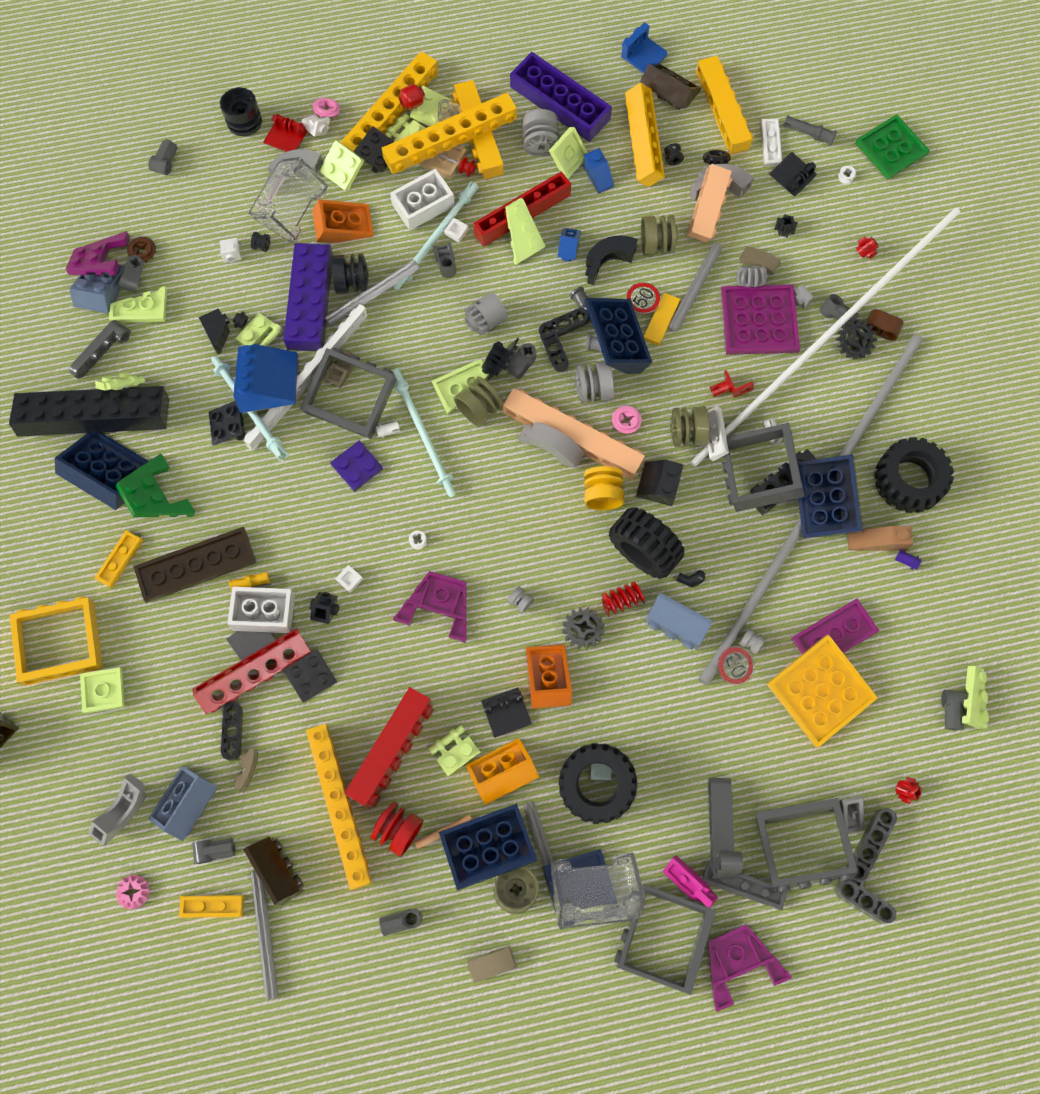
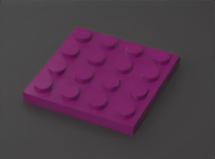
(760, 319)

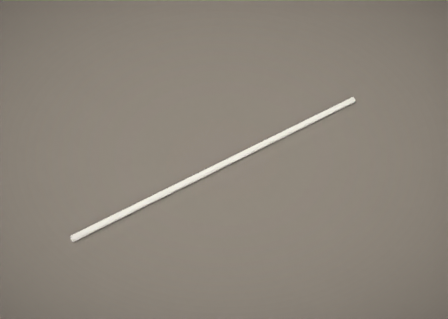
(832, 330)

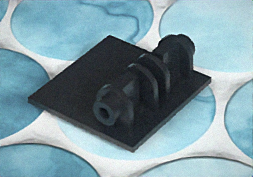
(371, 149)
(794, 173)
(498, 358)
(226, 423)
(309, 675)
(506, 712)

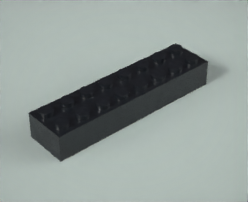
(89, 411)

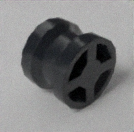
(673, 154)
(260, 241)

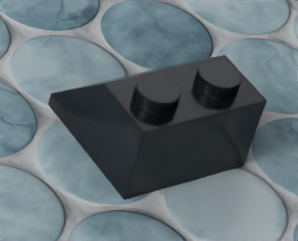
(660, 481)

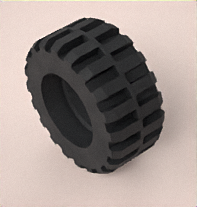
(930, 459)
(646, 542)
(598, 811)

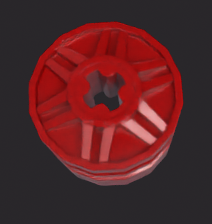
(397, 829)

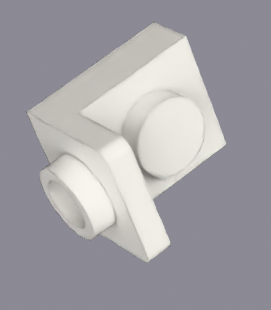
(315, 125)
(230, 250)

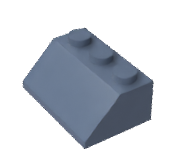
(678, 622)
(182, 803)

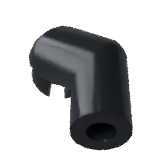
(692, 580)

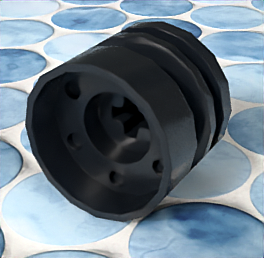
(241, 111)
(349, 273)

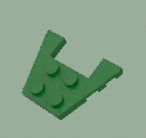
(145, 496)

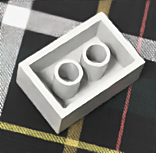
(422, 199)
(261, 610)

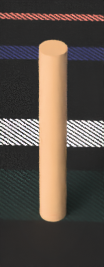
(435, 836)

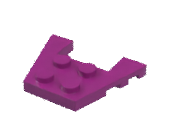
(92, 256)
(442, 596)
(735, 955)

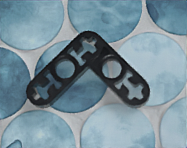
(554, 336)

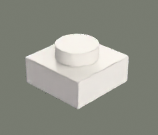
(456, 230)
(349, 579)

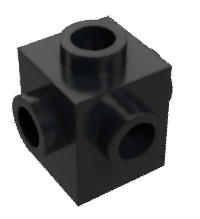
(324, 607)

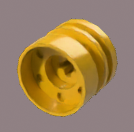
(603, 488)

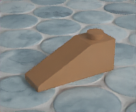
(882, 539)

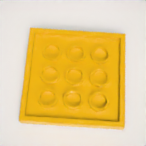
(822, 691)

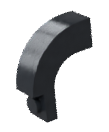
(609, 249)

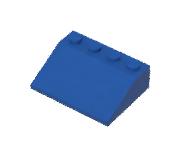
(265, 378)

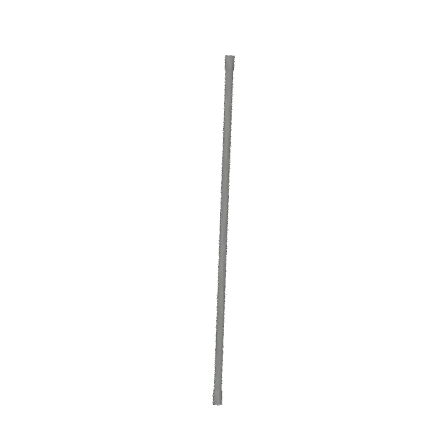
(711, 669)

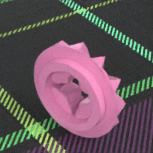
(331, 105)
(628, 412)
(139, 898)

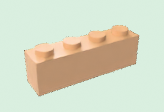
(709, 202)

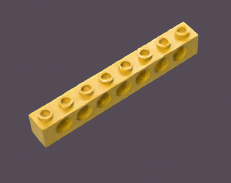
(388, 107)
(478, 119)
(339, 807)

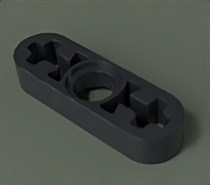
(225, 725)

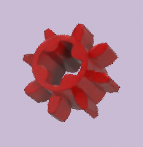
(867, 247)
(908, 790)

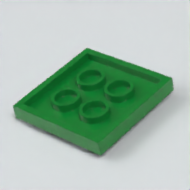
(892, 146)

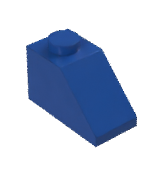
(598, 170)
(569, 244)

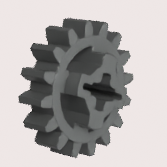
(590, 630)

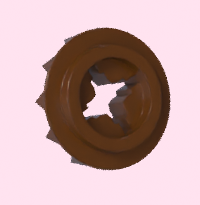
(142, 243)

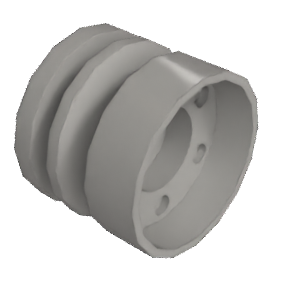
(539, 131)
(594, 382)

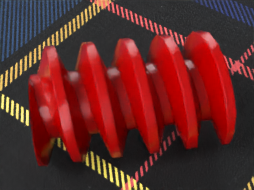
(622, 597)

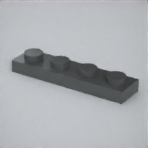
(748, 888)

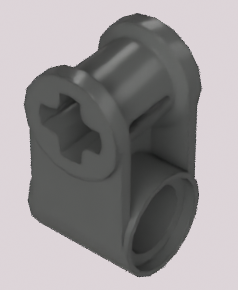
(445, 257)
(130, 276)
(520, 362)

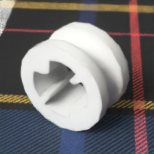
(846, 169)
(423, 538)

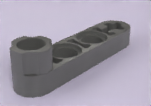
(98, 347)

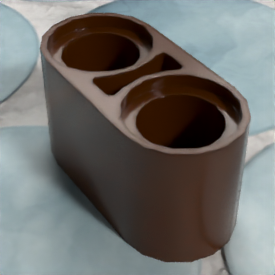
(885, 324)

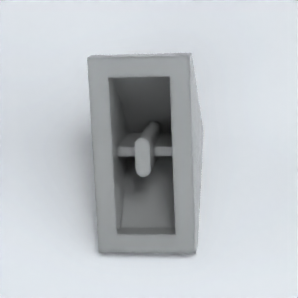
(853, 813)

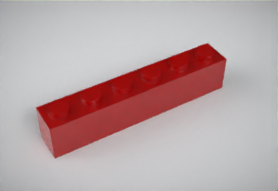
(537, 201)

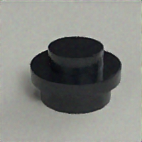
(240, 320)

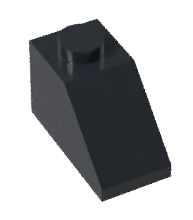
(216, 328)

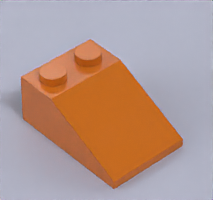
(341, 221)
(548, 676)

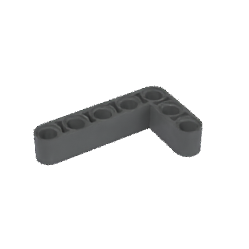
(724, 860)
(865, 867)

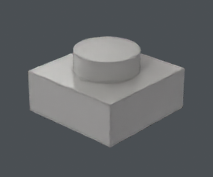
(803, 297)

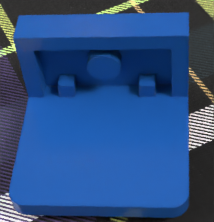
(641, 50)

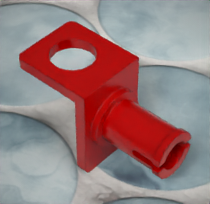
(727, 385)

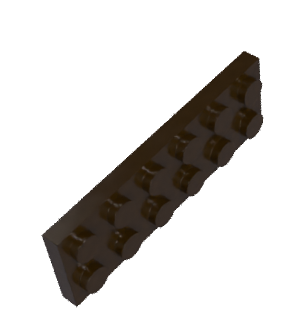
(194, 564)

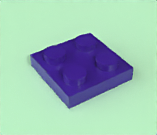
(356, 466)

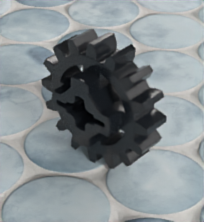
(858, 346)

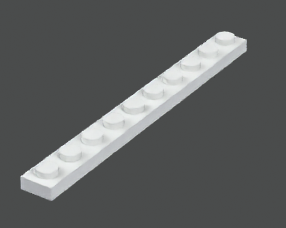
(344, 332)

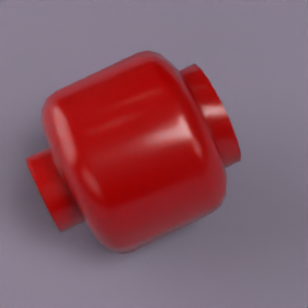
(411, 96)

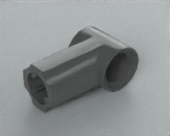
(161, 162)
(835, 308)
(954, 709)
(208, 850)
(398, 922)

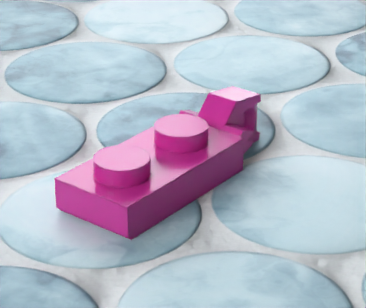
(689, 881)

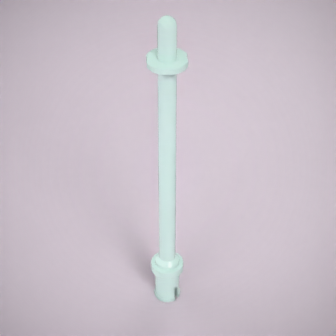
(464, 198)
(402, 386)
(273, 443)

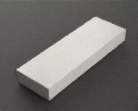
(771, 142)
(717, 441)

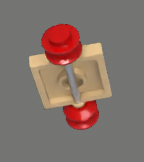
(449, 161)

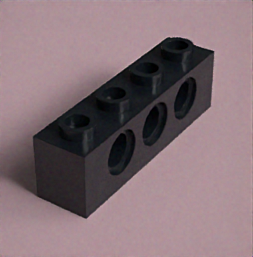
(773, 480)

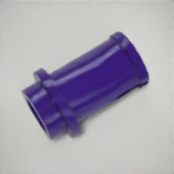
(908, 559)

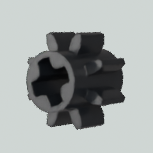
(786, 225)

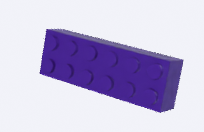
(560, 94)
(308, 297)

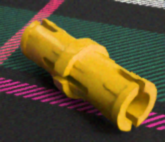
(250, 580)

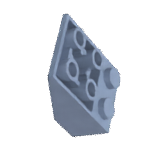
(96, 291)

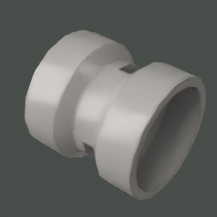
(520, 599)
(751, 640)

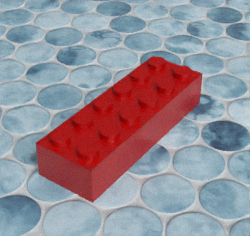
(389, 749)

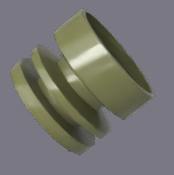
(660, 234)
(478, 402)
(690, 426)
(521, 878)

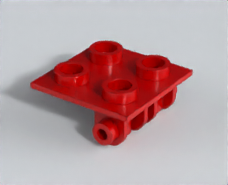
(285, 133)

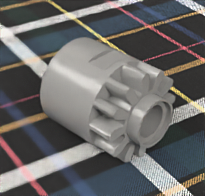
(485, 314)

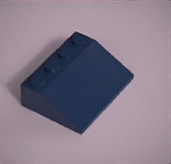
(619, 334)
(97, 465)
(830, 497)
(487, 847)

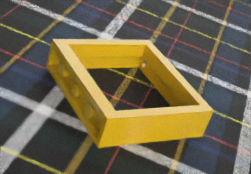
(94, 663)

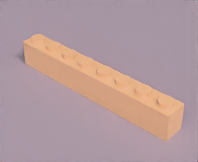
(595, 444)

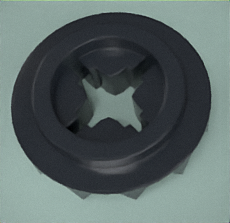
(716, 157)

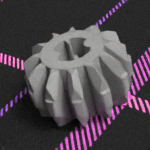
(751, 276)

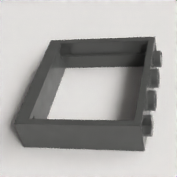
(380, 404)
(769, 496)
(800, 811)
(698, 948)

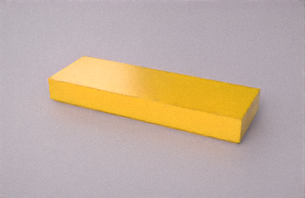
(661, 319)
(118, 559)
(211, 906)

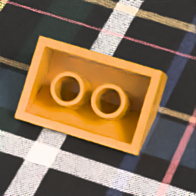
(502, 771)

